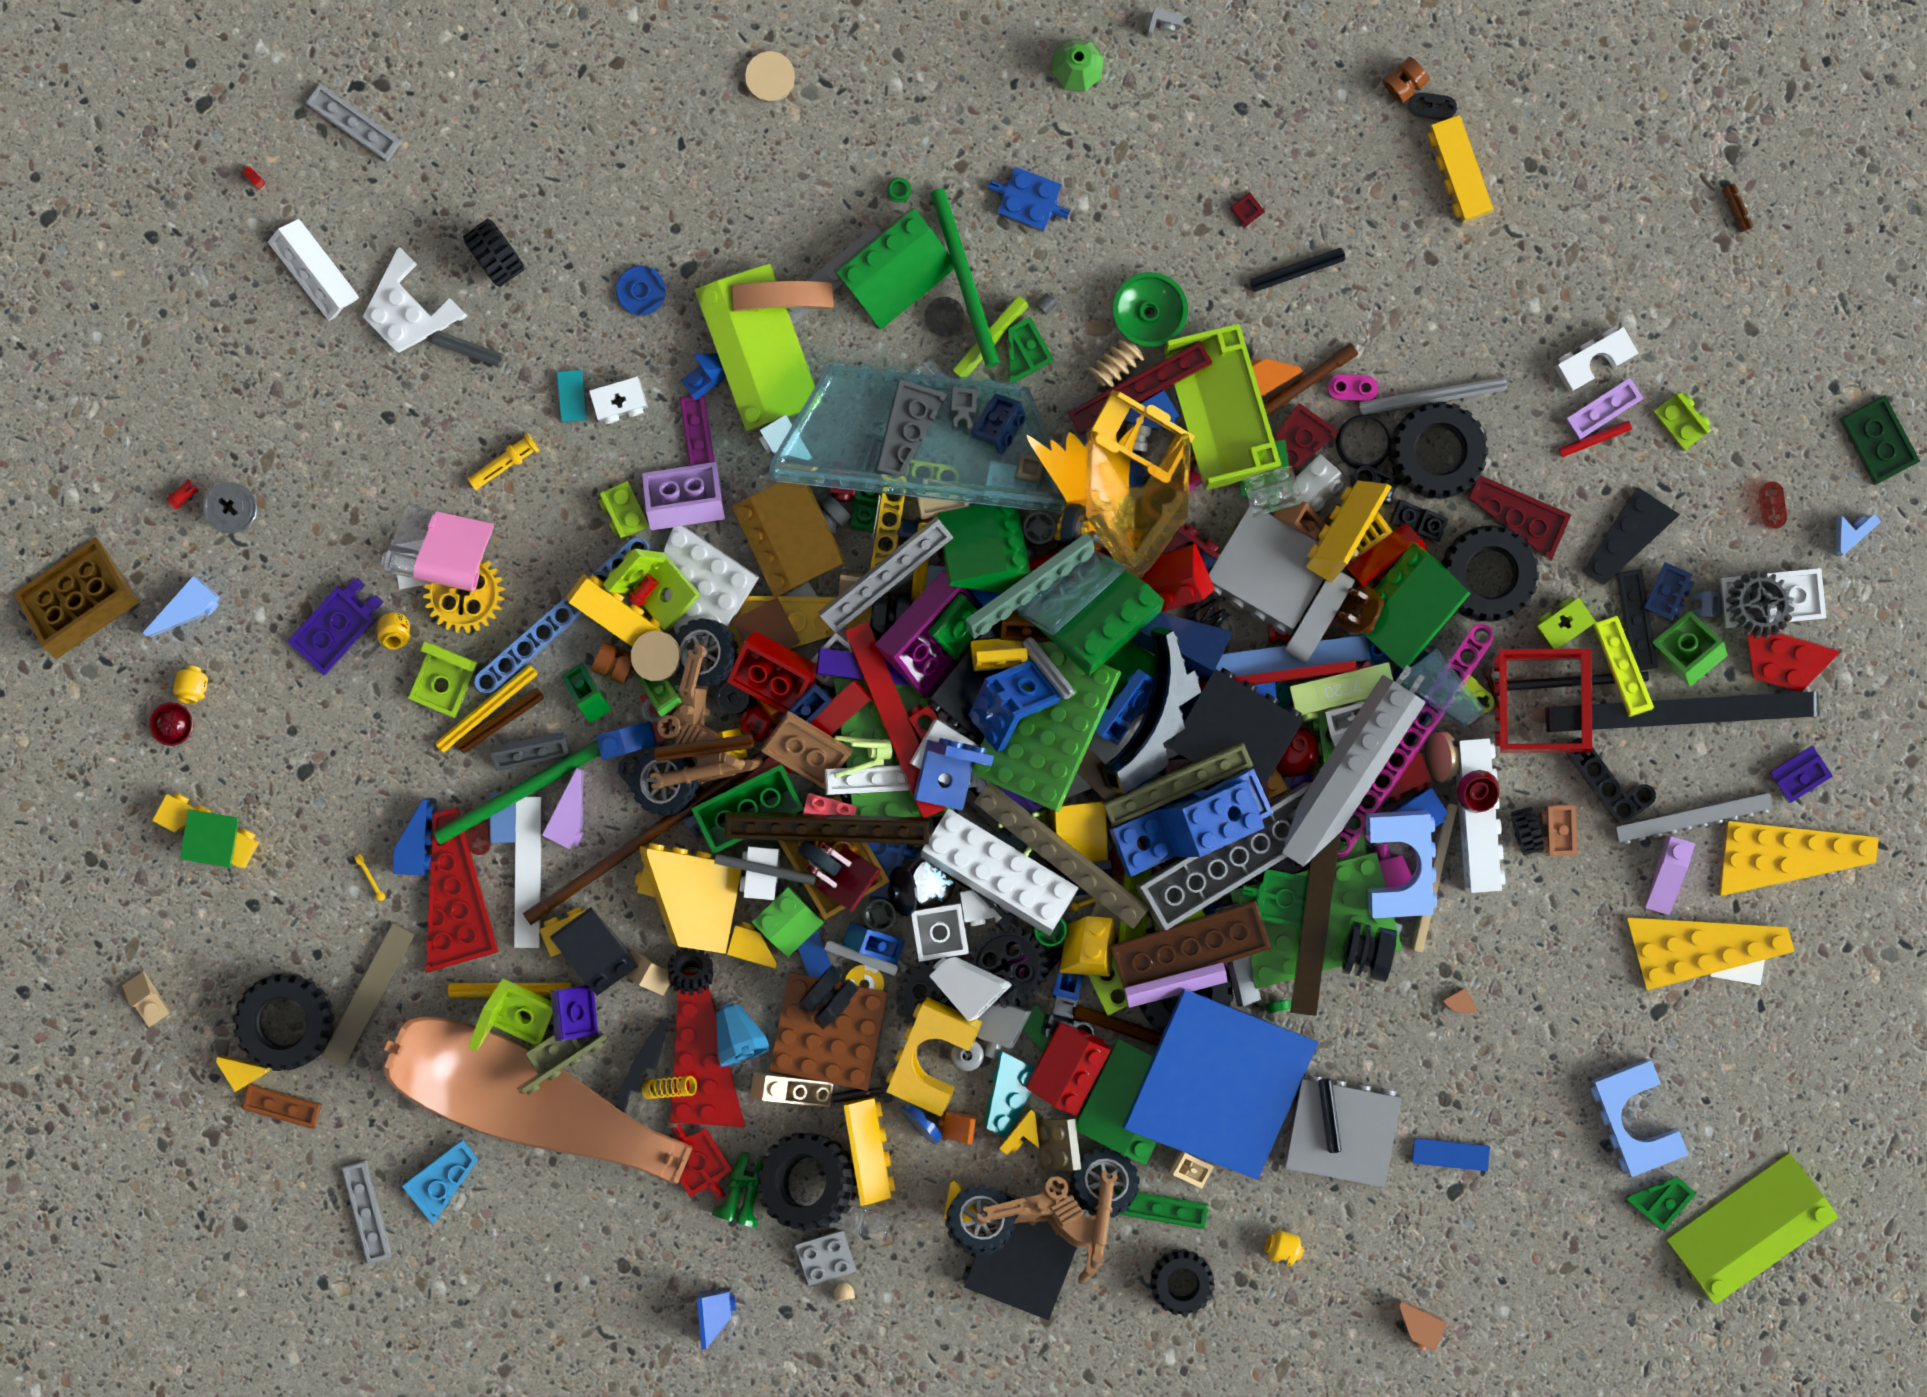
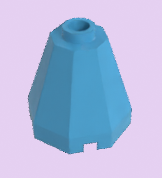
(737, 1036)

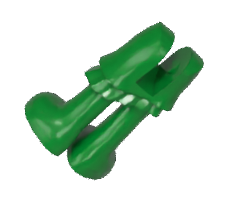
(740, 1179)

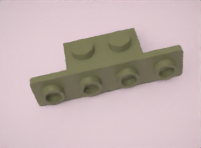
(553, 1055)

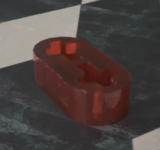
(1766, 506)
(484, 835)

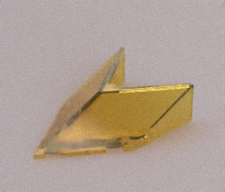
(1137, 520)

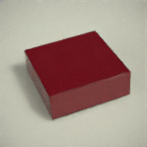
(1247, 210)

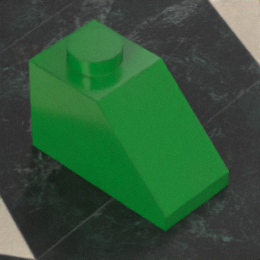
(586, 693)

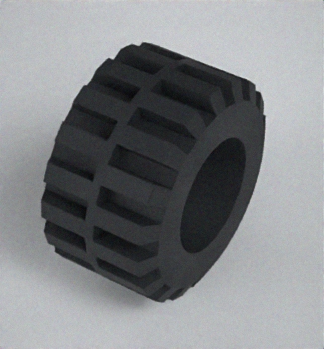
(493, 252)
(1182, 1304)

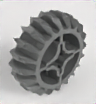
(1761, 624)

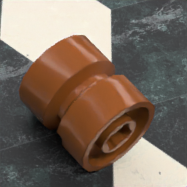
(1412, 74)
(613, 662)

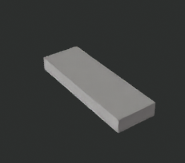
(839, 949)

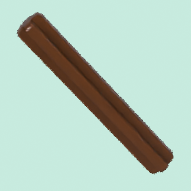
(500, 720)
(704, 747)
(1117, 1025)

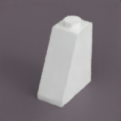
(968, 986)

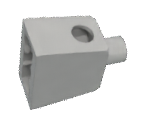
(1002, 1027)

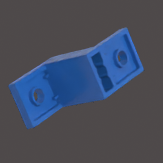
(1126, 707)
(1187, 828)

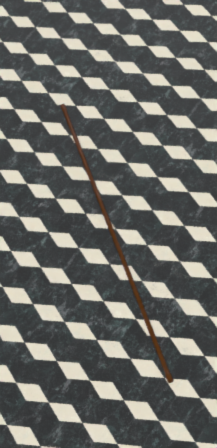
(544, 907)

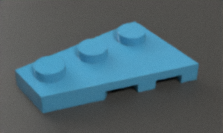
(440, 1179)

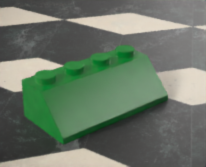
(765, 793)

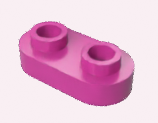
(1352, 388)

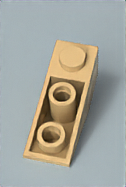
(790, 1089)

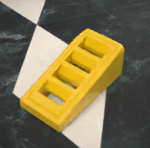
(1377, 538)

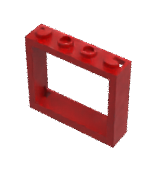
(1500, 689)

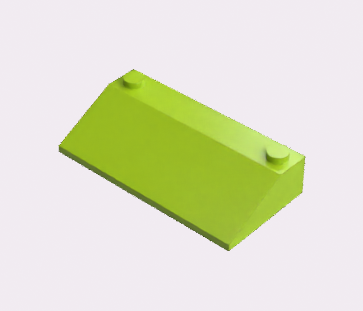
(757, 352)
(1225, 410)
(1752, 1228)

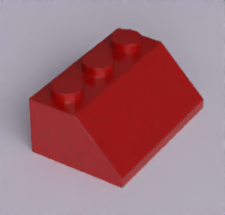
(1377, 561)
(1179, 577)
(772, 672)
(1068, 1068)

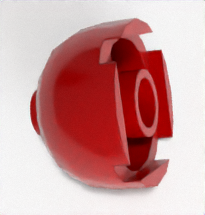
(1300, 754)

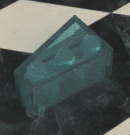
(1444, 689)

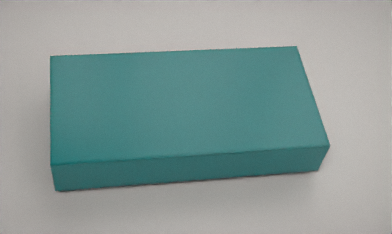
(572, 396)

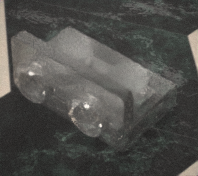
(1272, 491)

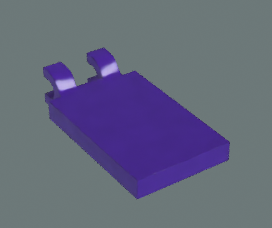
(335, 626)

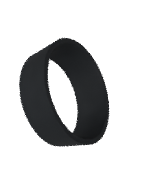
(1339, 445)

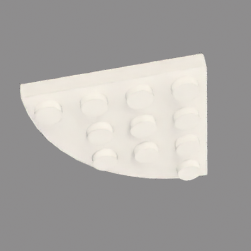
(714, 575)

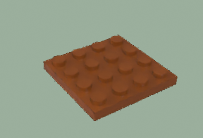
(841, 1051)

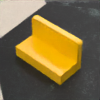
(997, 654)

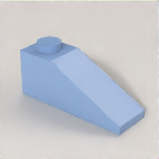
(189, 604)

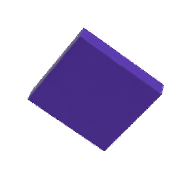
(574, 1013)

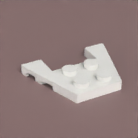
(399, 315)

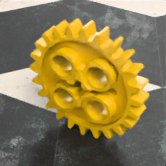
(487, 596)

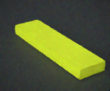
(1623, 666)

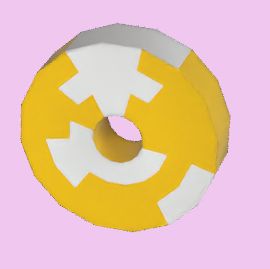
(872, 975)

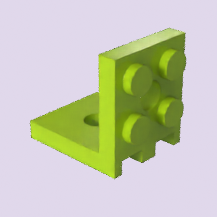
(657, 564)
(448, 665)
(504, 1013)

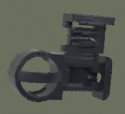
(1062, 1013)

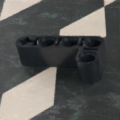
(1603, 776)

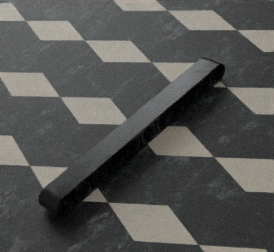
(1688, 711)

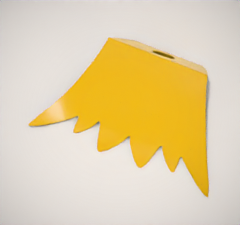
(1069, 466)

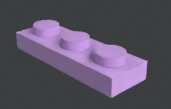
(1604, 408)

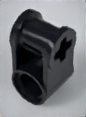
(1377, 477)

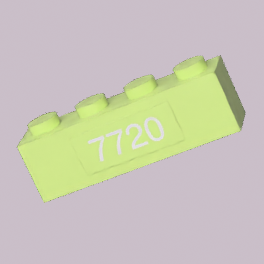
(1337, 691)

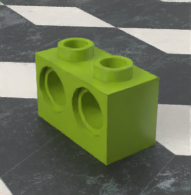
(1104, 989)

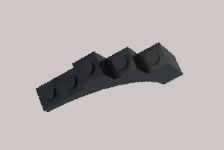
(1162, 720)

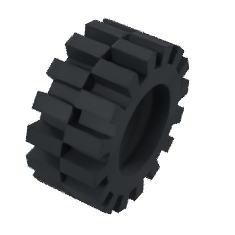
(1527, 830)
(690, 982)

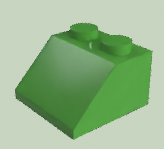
(1690, 648)
(788, 921)

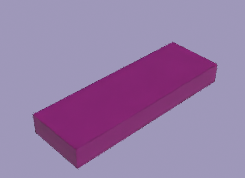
(696, 430)

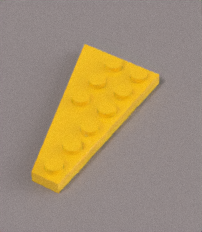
(1774, 855)

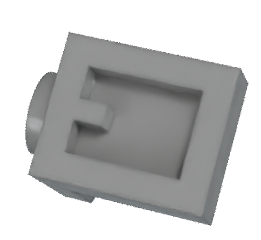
(1167, 21)

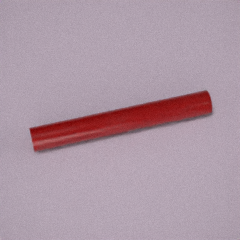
(1595, 439)

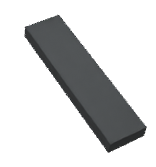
(1242, 975)

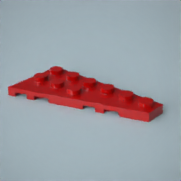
(457, 909)
(696, 1056)

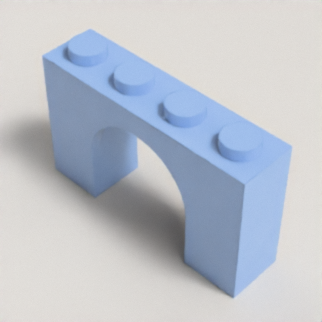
(1417, 894)
(1612, 1093)

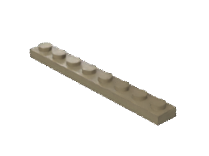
(1061, 855)

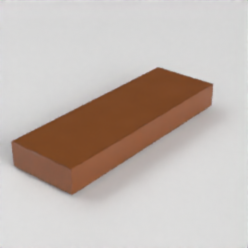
(281, 1106)

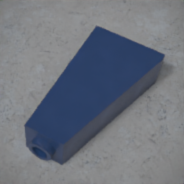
(1198, 643)

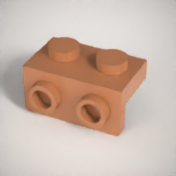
(1560, 830)

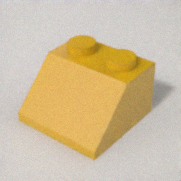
(1088, 946)

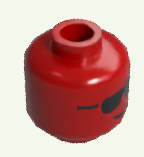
(757, 723)

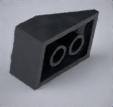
(594, 951)

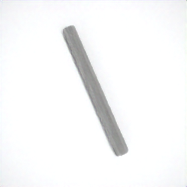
(1433, 396)

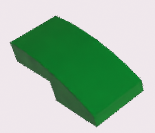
(865, 511)

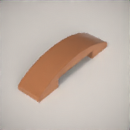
(782, 295)

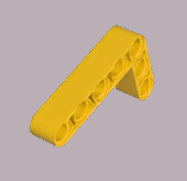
(887, 532)

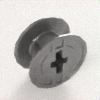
(216, 511)

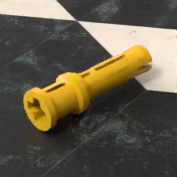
(513, 455)

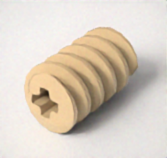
(1116, 363)

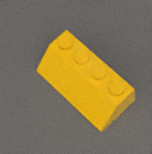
(1346, 529)
(868, 1151)

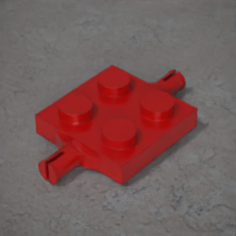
(705, 1164)

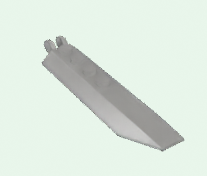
(1353, 766)

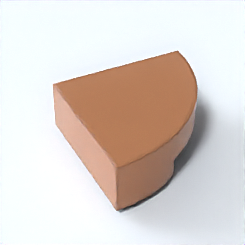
(1460, 1002)

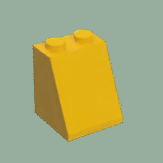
(1083, 828)

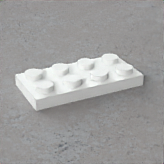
(1805, 588)

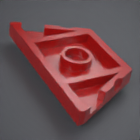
(1788, 660)

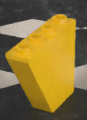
(692, 896)

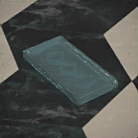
(1071, 593)

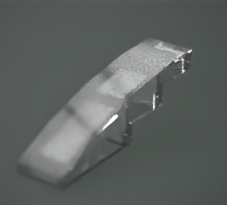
(856, 1221)

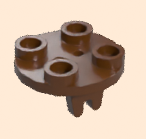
(1360, 610)

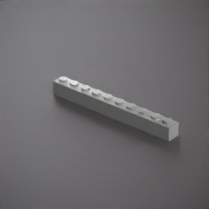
(1698, 816)

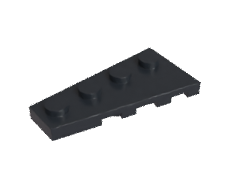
(1632, 530)

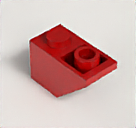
(1414, 778)

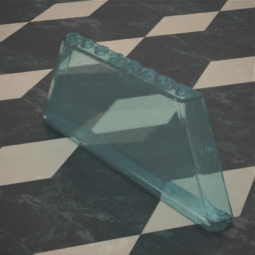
(843, 431)

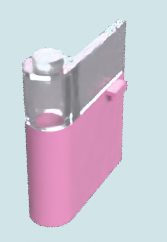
(438, 548)

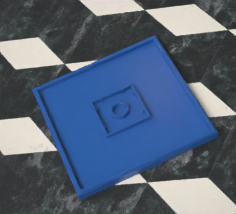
(1220, 1084)

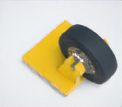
(1073, 525)

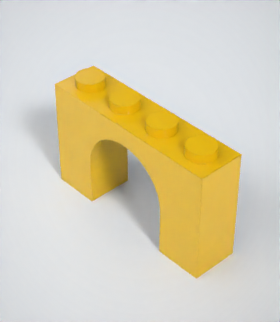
(909, 1079)

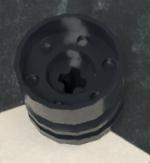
(1369, 951)

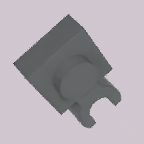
(964, 405)

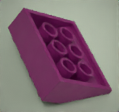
(910, 645)

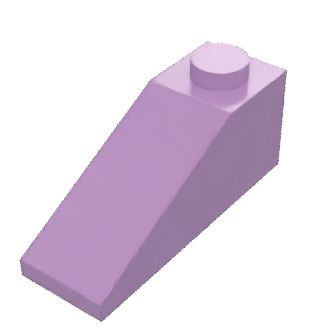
(568, 816)
(1669, 874)

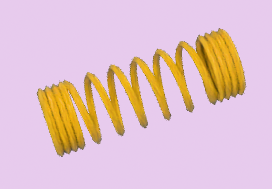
(682, 1086)

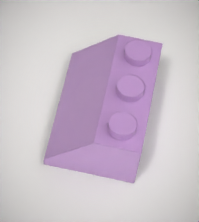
(683, 496)

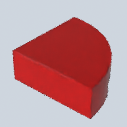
(253, 177)

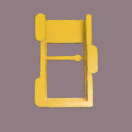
(1113, 415)

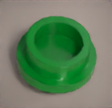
(899, 190)

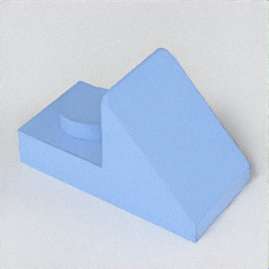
(1847, 536)

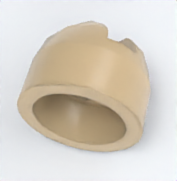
(843, 1292)

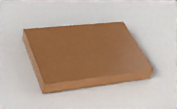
(805, 748)

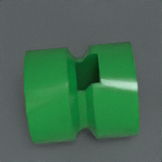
(1056, 936)

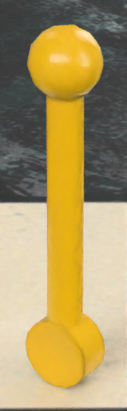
(380, 896)
(1075, 906)

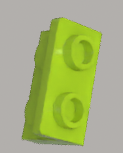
(1682, 420)
(624, 510)

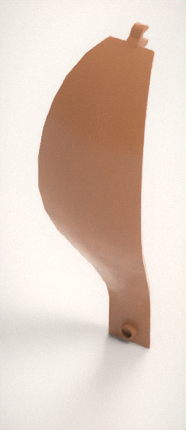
(480, 1092)

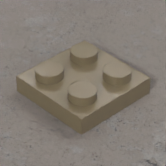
(1058, 1144)

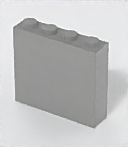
(1267, 571)
(1365, 1127)

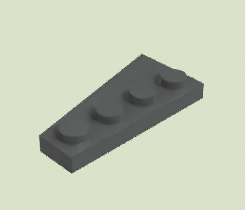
(908, 422)

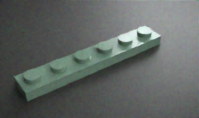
(1030, 585)

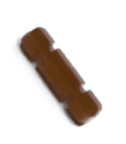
(1737, 207)

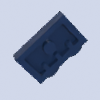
(999, 422)
(1668, 592)

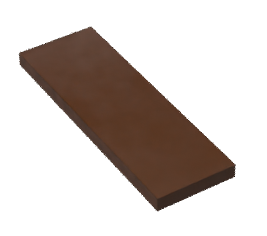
(1192, 945)

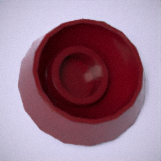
(171, 724)
(1472, 786)

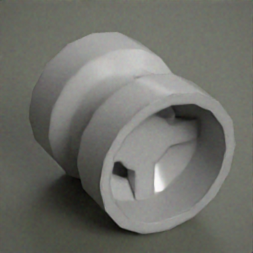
(1140, 442)

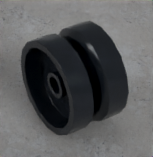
(884, 615)
(830, 999)

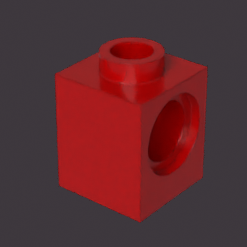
(919, 711)

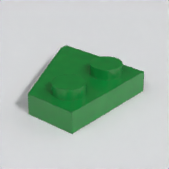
(1026, 350)
(1663, 1201)

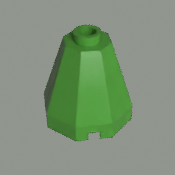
(1075, 74)

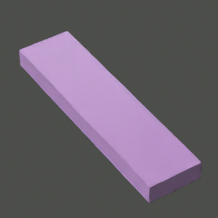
(1173, 985)

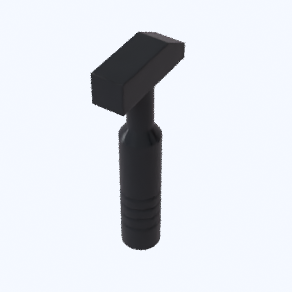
(1006, 917)
(860, 1094)

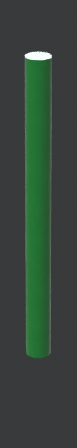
(965, 278)
(517, 793)

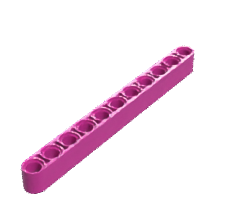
(1422, 732)

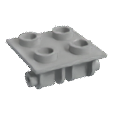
(825, 1257)

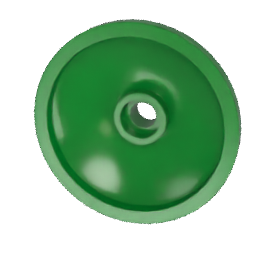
(1155, 293)

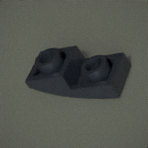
(1420, 520)

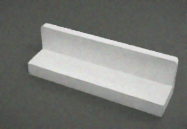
(313, 269)

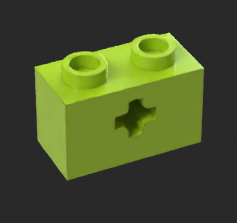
(1578, 618)

